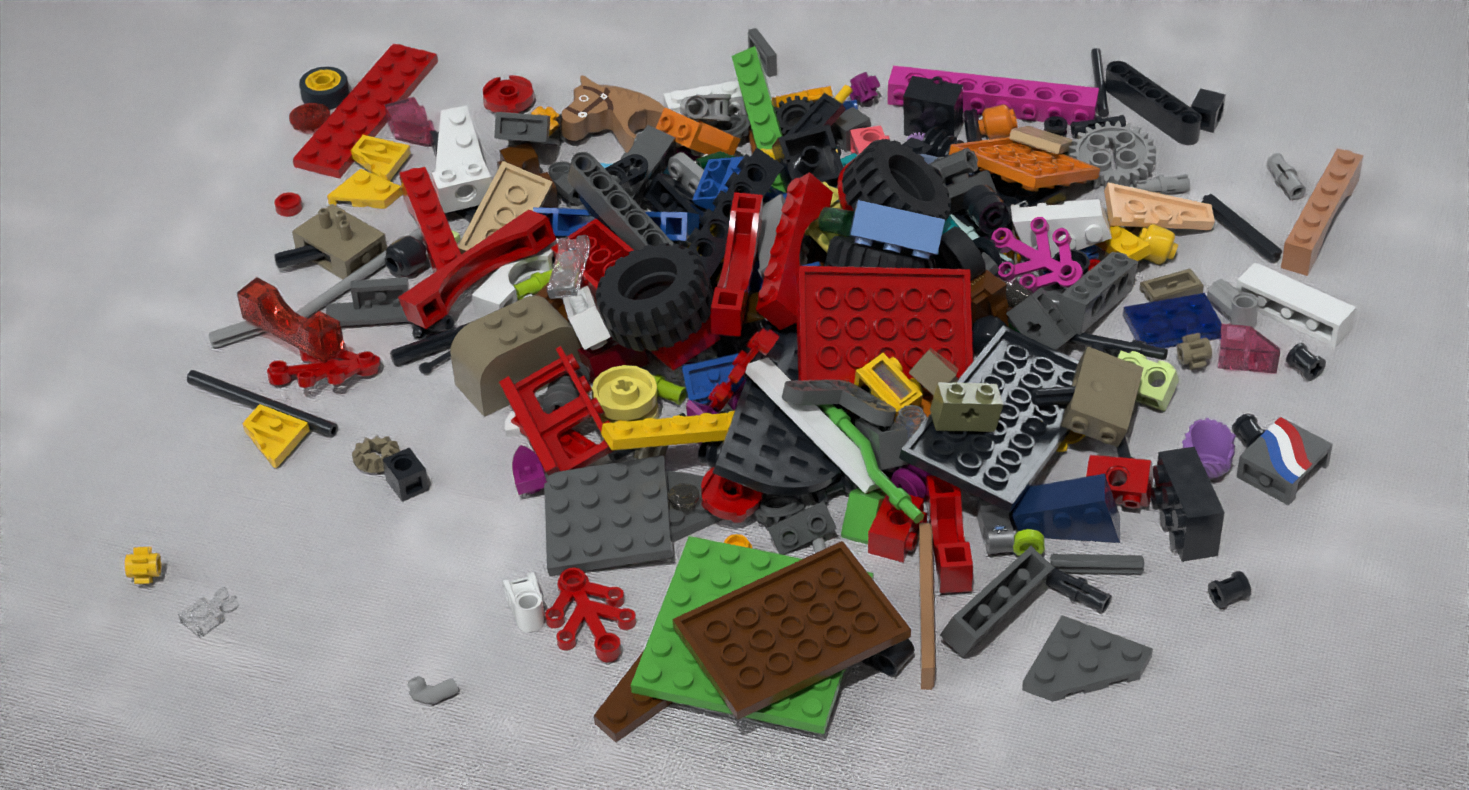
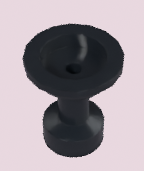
(842, 482)

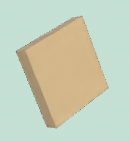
(1041, 139)

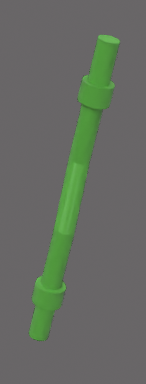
(897, 496)

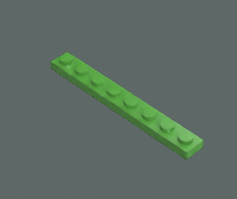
(758, 102)

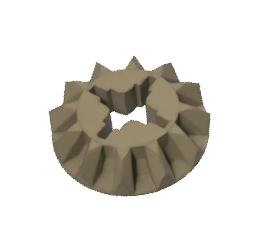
(370, 462)

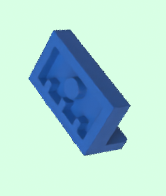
(704, 375)

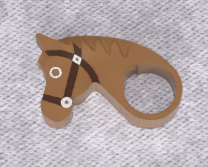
(610, 108)

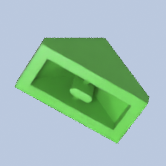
(860, 514)

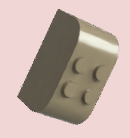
(509, 344)

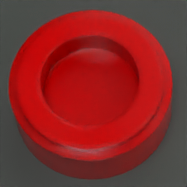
(288, 204)

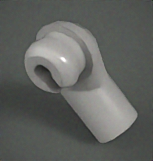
(431, 694)

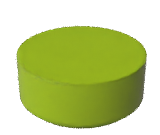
(1028, 538)

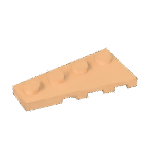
(1142, 208)

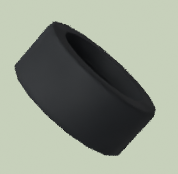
(961, 252)

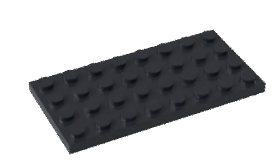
(1007, 461)

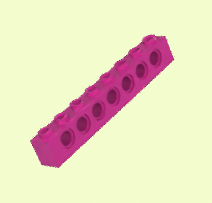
(1028, 98)

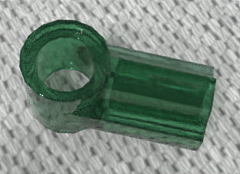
(836, 220)

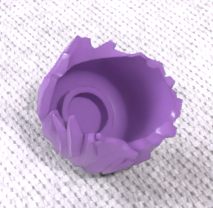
(1213, 444)

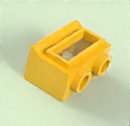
(889, 383)

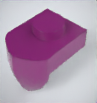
(527, 471)

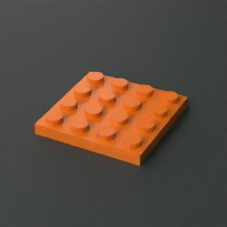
(1028, 164)

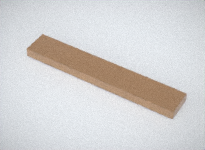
(926, 605)

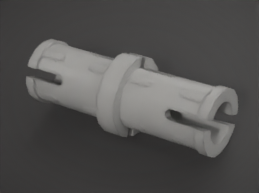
(1293, 184)
(1164, 185)

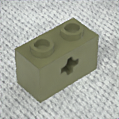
(966, 407)

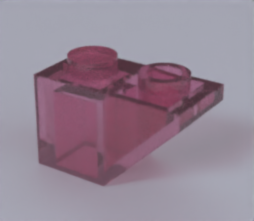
(409, 122)
(1246, 350)

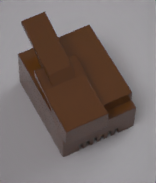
(988, 297)

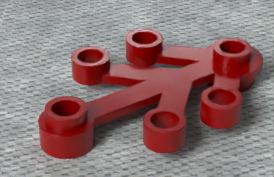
(760, 342)
(336, 371)
(575, 585)

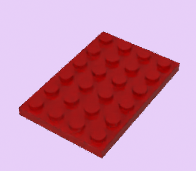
(866, 311)

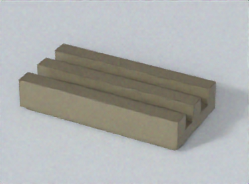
(1172, 286)

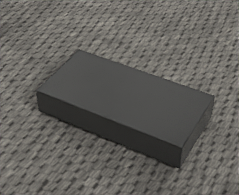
(767, 54)

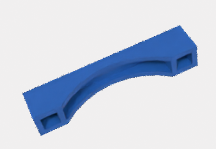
(675, 225)

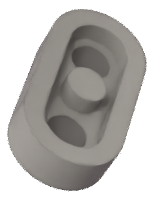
(685, 171)

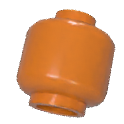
(997, 122)

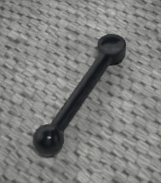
(426, 367)

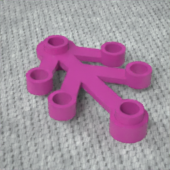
(1039, 258)

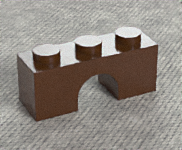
(527, 159)

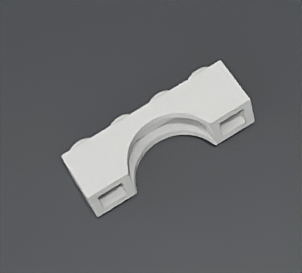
(498, 289)

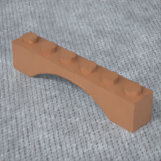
(1312, 225)

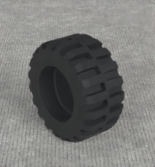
(897, 179)
(846, 253)
(655, 297)

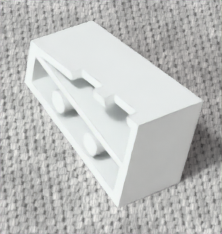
(456, 139)
(1082, 219)

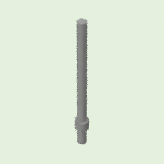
(345, 284)

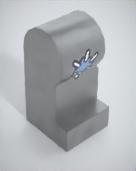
(995, 528)

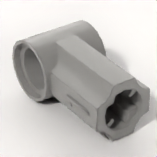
(1239, 305)

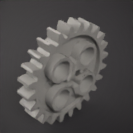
(1131, 151)

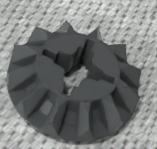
(738, 126)
(777, 509)

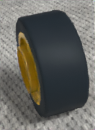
(324, 86)

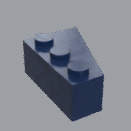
(1070, 510)

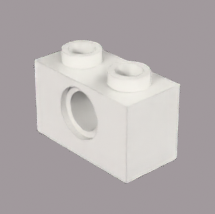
(461, 185)

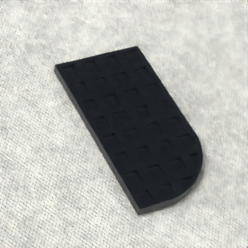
(765, 445)

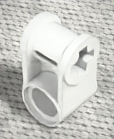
(525, 602)

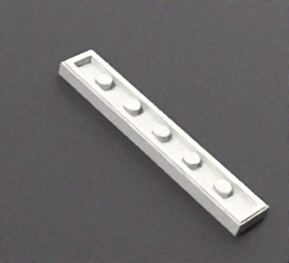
(814, 424)

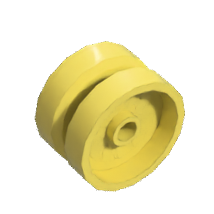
(626, 394)

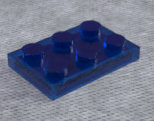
(1169, 320)

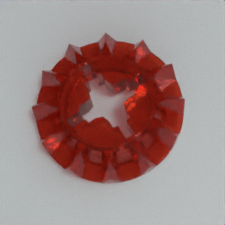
(302, 116)

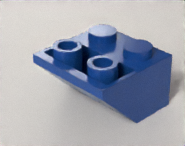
(713, 180)

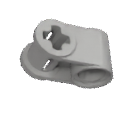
(711, 107)

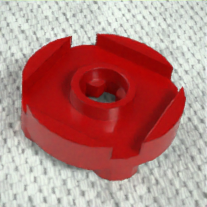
(508, 95)
(727, 506)

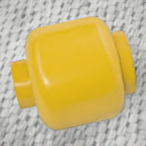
(1161, 243)

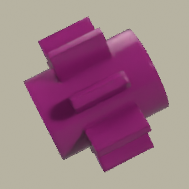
(864, 87)

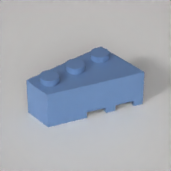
(896, 229)

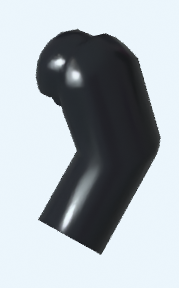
(441, 325)

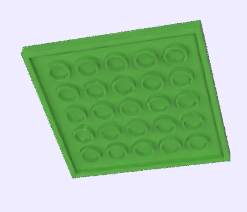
(672, 673)

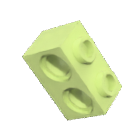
(1153, 396)

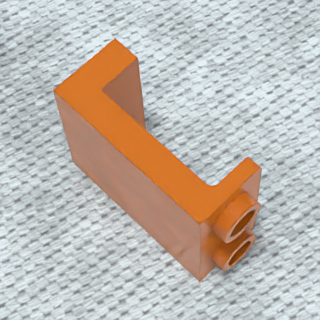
(696, 134)

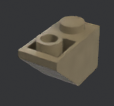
(933, 369)

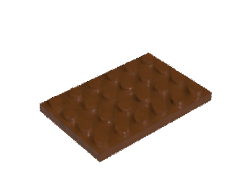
(790, 629)

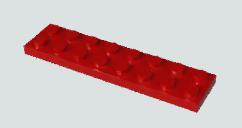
(364, 110)

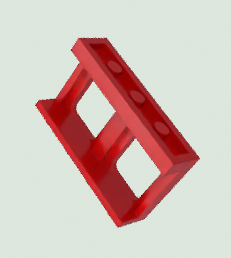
(543, 428)

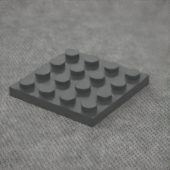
(607, 515)

